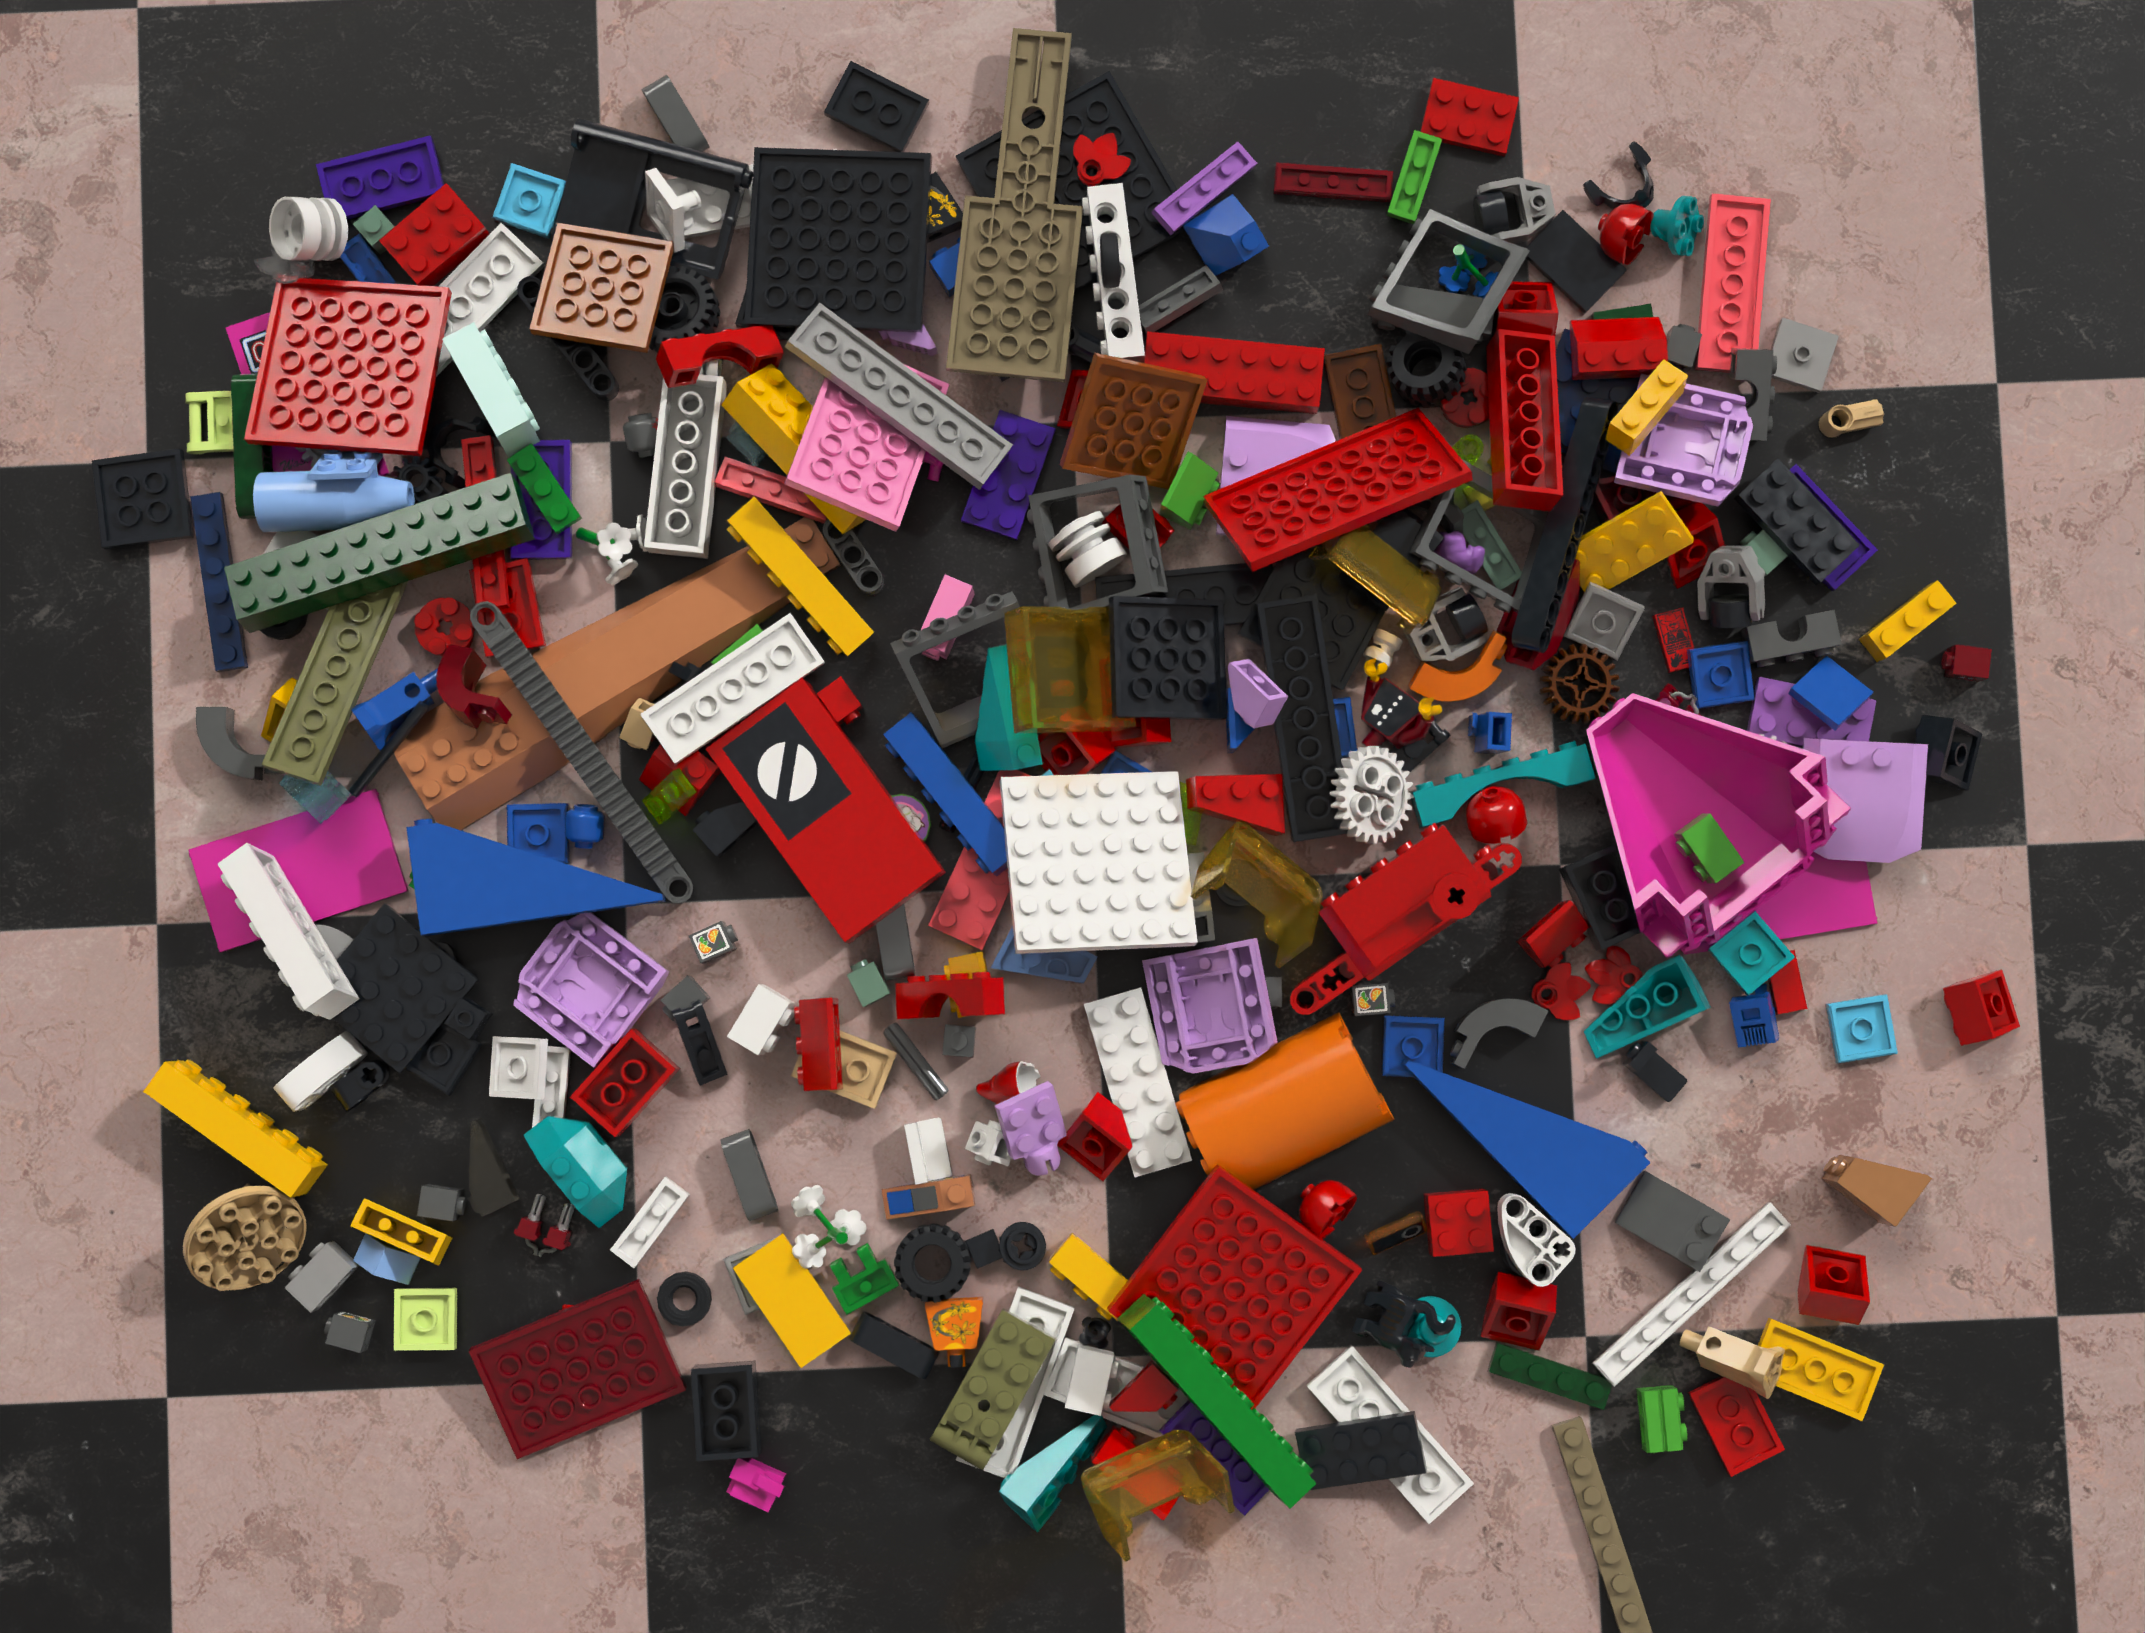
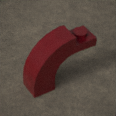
(457, 682)

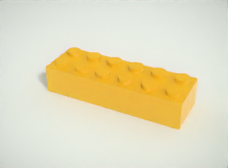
(775, 419)
(236, 1127)

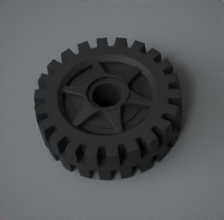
(695, 305)

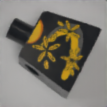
(944, 212)

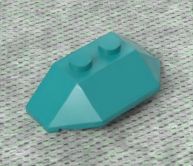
(580, 1166)

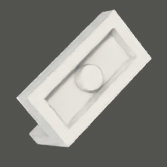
(928, 1150)

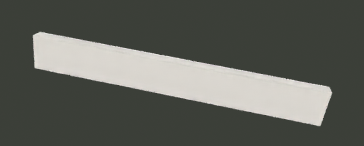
(1691, 1294)

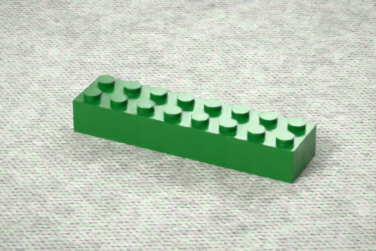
(1221, 1405)

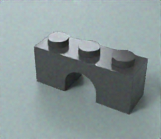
(1757, 369)
(1817, 634)

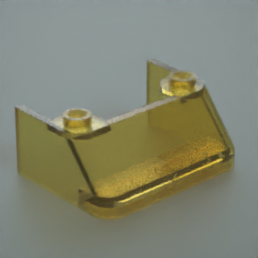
(1384, 574)
(1268, 883)
(1150, 1477)

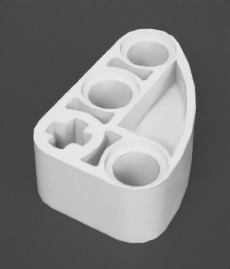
(320, 1071)
(1531, 1250)

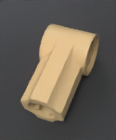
(1852, 418)

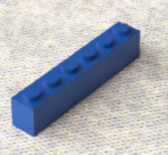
(950, 790)

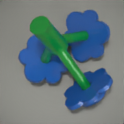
(1470, 260)

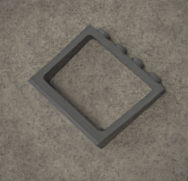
(1462, 339)
(1483, 483)
(1139, 529)
(961, 720)

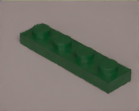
(1549, 1375)

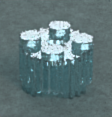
(317, 800)

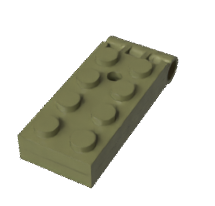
(1000, 1376)

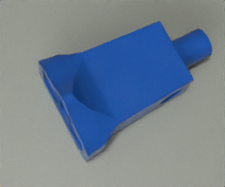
(391, 707)

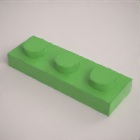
(1414, 177)

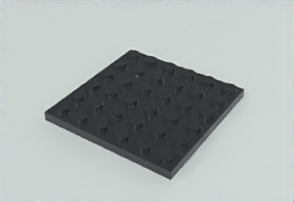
(1093, 112)
(839, 235)

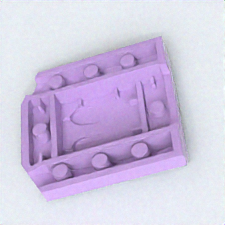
(1260, 444)
(1693, 449)
(1885, 796)
(588, 986)
(1211, 1006)

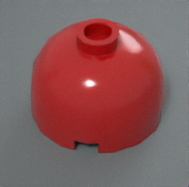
(1623, 232)
(1495, 815)
(1325, 1206)

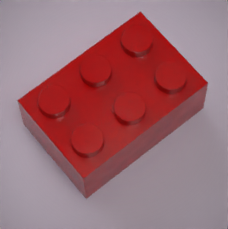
(435, 237)
(625, 1082)

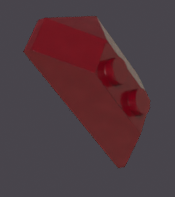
(1531, 659)

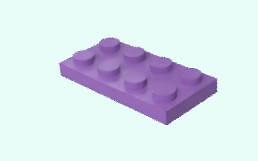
(1782, 716)

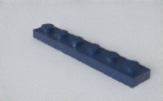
(214, 555)

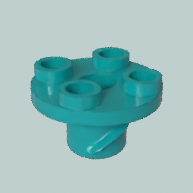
(1678, 225)
(1443, 1343)

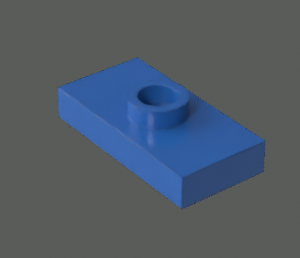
(364, 262)

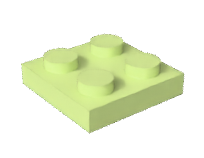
(425, 1319)

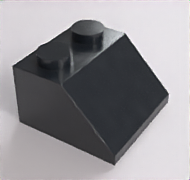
(1950, 750)

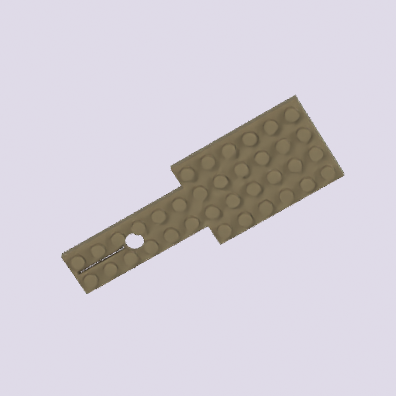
(1020, 246)

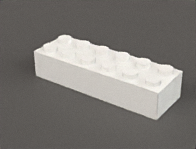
(685, 468)
(287, 932)

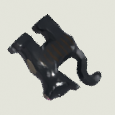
(1397, 1320)

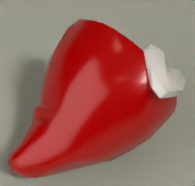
(1009, 1082)

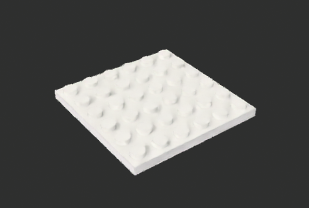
(1097, 862)

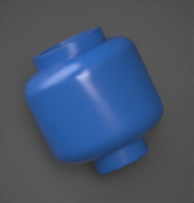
(584, 825)

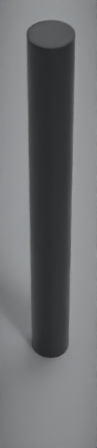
(389, 748)

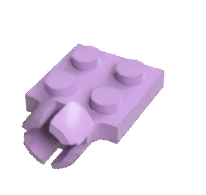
(1033, 1127)

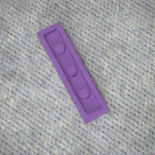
(1204, 188)

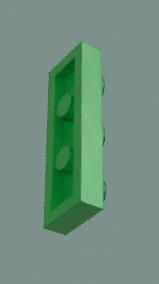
(544, 488)

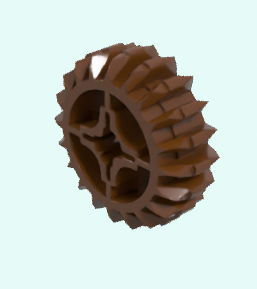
(1582, 671)

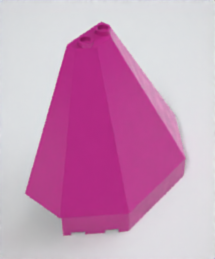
(1673, 765)

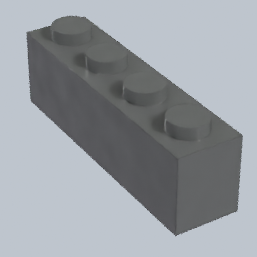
(1436, 305)

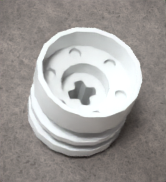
(308, 228)
(1089, 552)

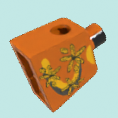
(955, 1326)

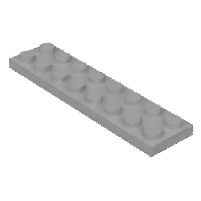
(898, 395)

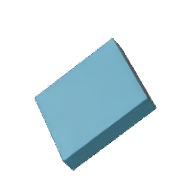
(529, 201)
(1861, 1028)

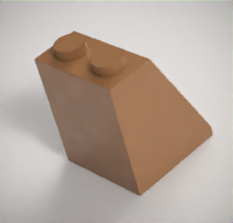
(1876, 1188)

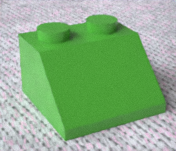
(1185, 496)

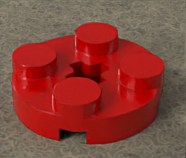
(1475, 413)
(429, 620)

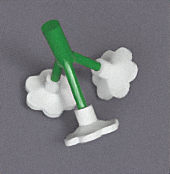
(615, 542)
(843, 1229)

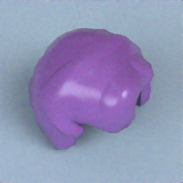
(1454, 550)

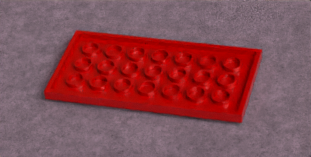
(1336, 488)

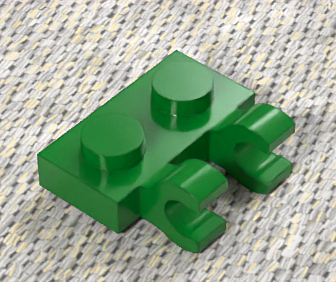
(865, 1285)

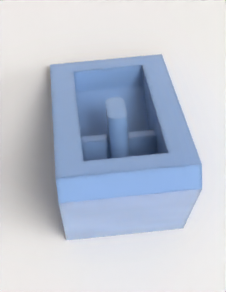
(386, 1260)

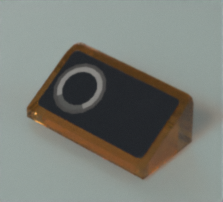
(1396, 1232)

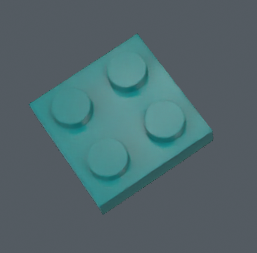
(1751, 953)

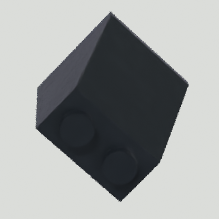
(1398, 532)

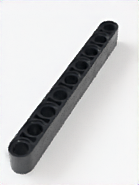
(1564, 526)

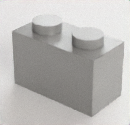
(321, 1275)

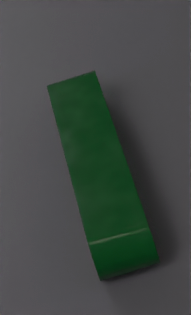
(248, 458)

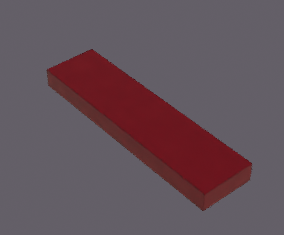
(1333, 182)

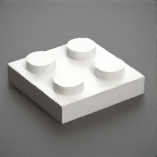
(518, 1067)

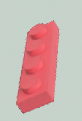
(766, 487)

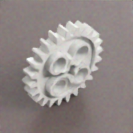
(1363, 813)

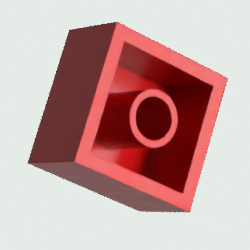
(1458, 1222)

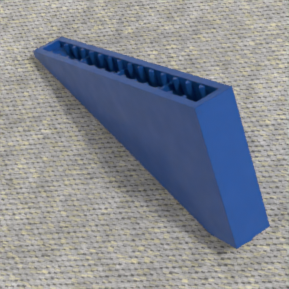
(483, 883)
(1555, 1160)

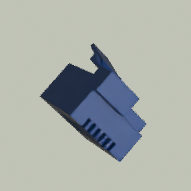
(1491, 732)
(1754, 1018)

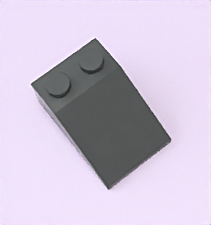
(1672, 1221)

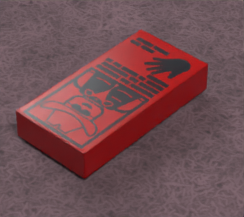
(1674, 638)

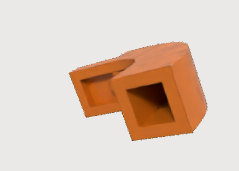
(1463, 683)

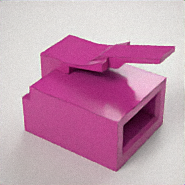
(755, 1483)

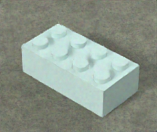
(493, 388)

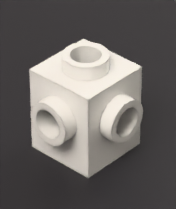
(988, 1143)

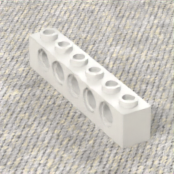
(1110, 200)

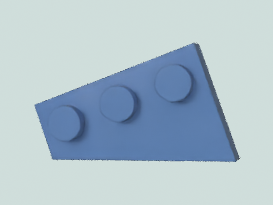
(1066, 966)

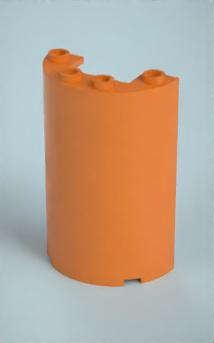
(1284, 1106)

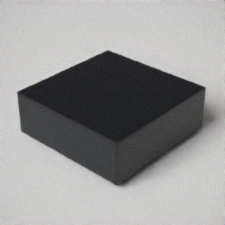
(984, 1248)

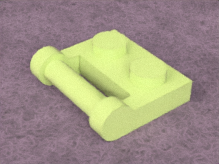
(219, 422)

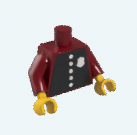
(1393, 712)

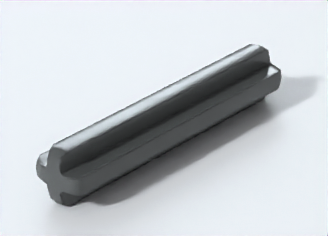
(915, 1061)

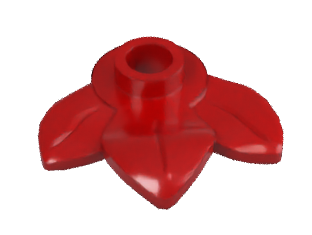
(1100, 156)
(1610, 975)
(1564, 991)

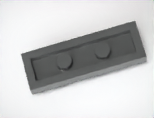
(1178, 299)

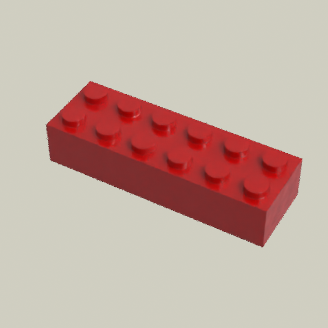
(1244, 371)
(1524, 420)

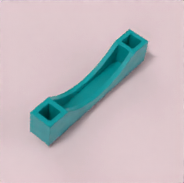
(1561, 769)

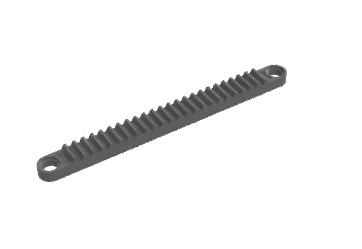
(581, 752)

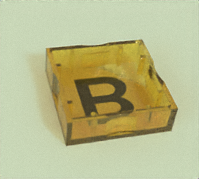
(1060, 670)

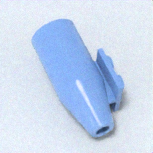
(331, 496)

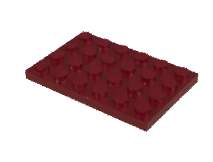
(578, 1369)

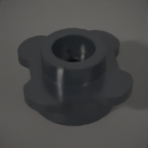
(1095, 1324)

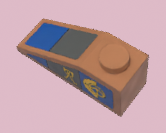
(929, 1197)

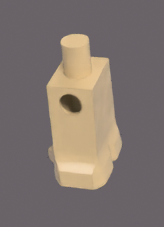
(1736, 1359)

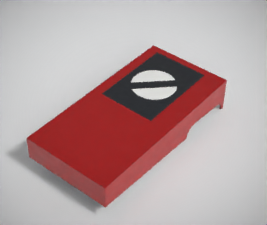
(825, 810)

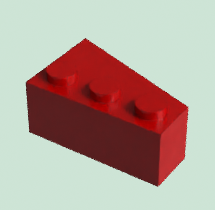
(1240, 798)

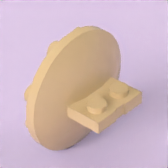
(244, 1238)

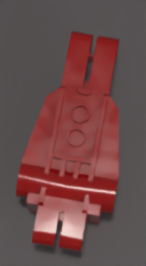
(1402, 908)

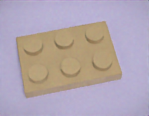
(863, 1069)

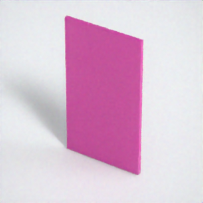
(328, 864)
(1819, 900)

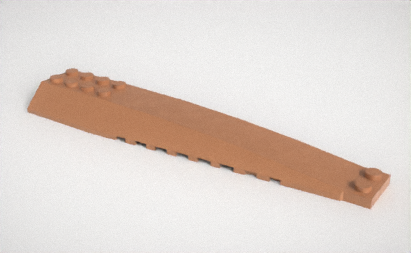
(600, 676)

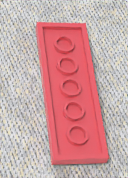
(1732, 278)
(971, 896)

